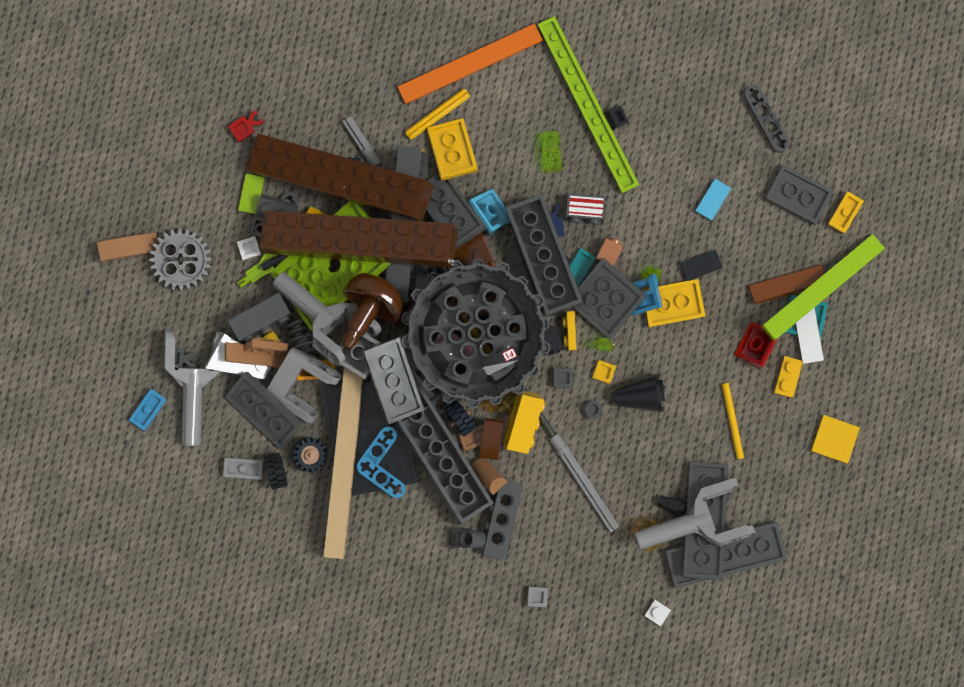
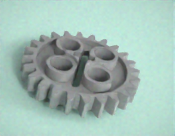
(180, 241)

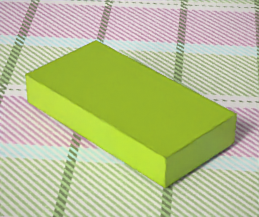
(251, 193)

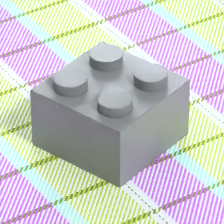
(354, 358)

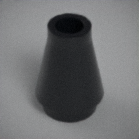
(673, 505)

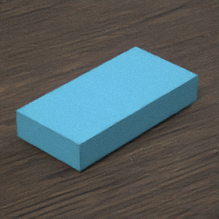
(713, 199)

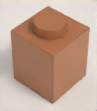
(610, 250)

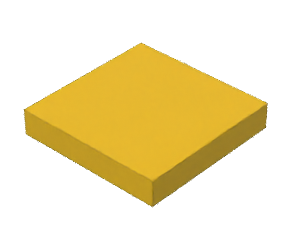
(835, 439)

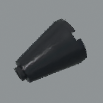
(641, 394)

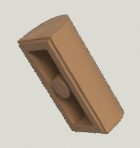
(488, 475)

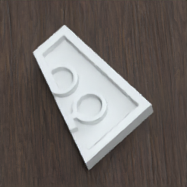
(217, 361)

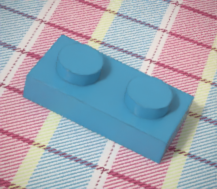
(148, 409)

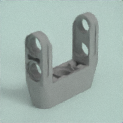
(287, 375)

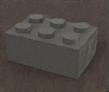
(261, 318)

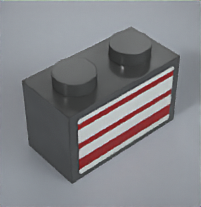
(585, 208)

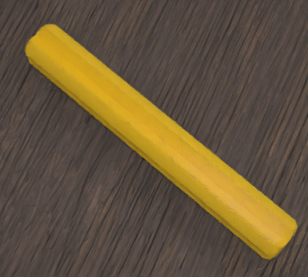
(437, 114)

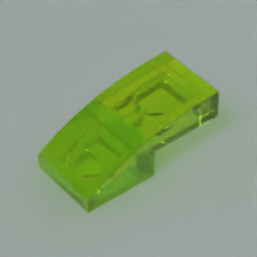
(550, 151)

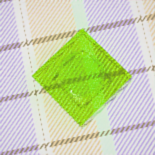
(603, 344)

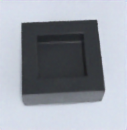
(616, 117)

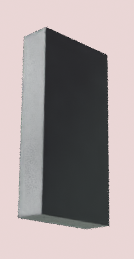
(701, 265)

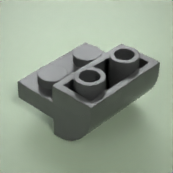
(270, 204)

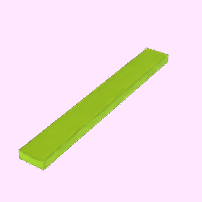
(823, 287)

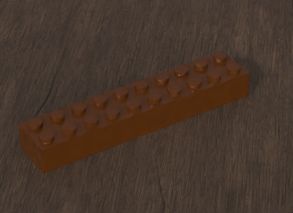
(340, 177)
(359, 238)

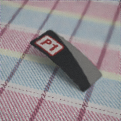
(500, 360)

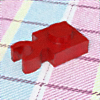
(243, 128)

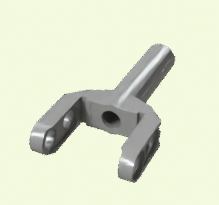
(324, 318)
(192, 382)
(697, 521)

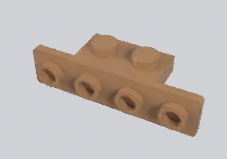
(257, 352)

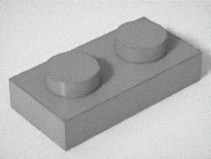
(243, 468)

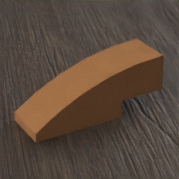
(127, 247)

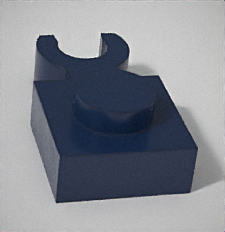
(557, 222)

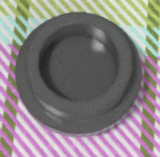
(592, 409)

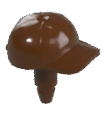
(374, 299)

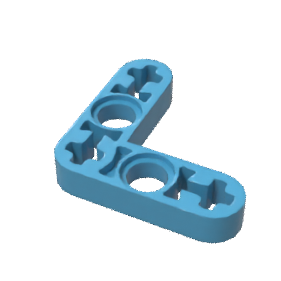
(374, 461)

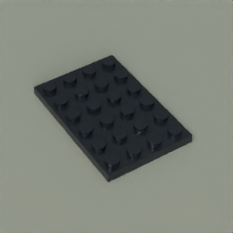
(397, 460)

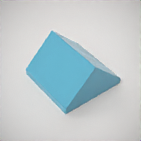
(490, 211)

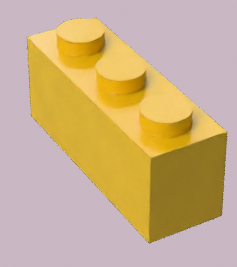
(523, 422)

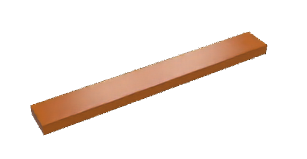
(470, 64)

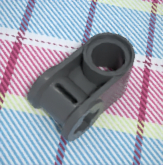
(467, 539)

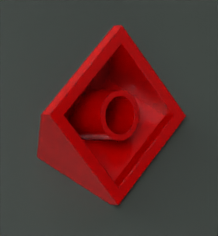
(755, 346)

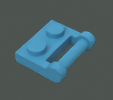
(653, 298)

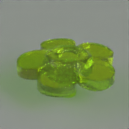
(651, 270)

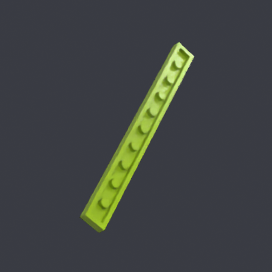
(588, 105)

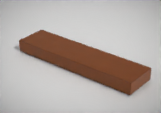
(785, 284)

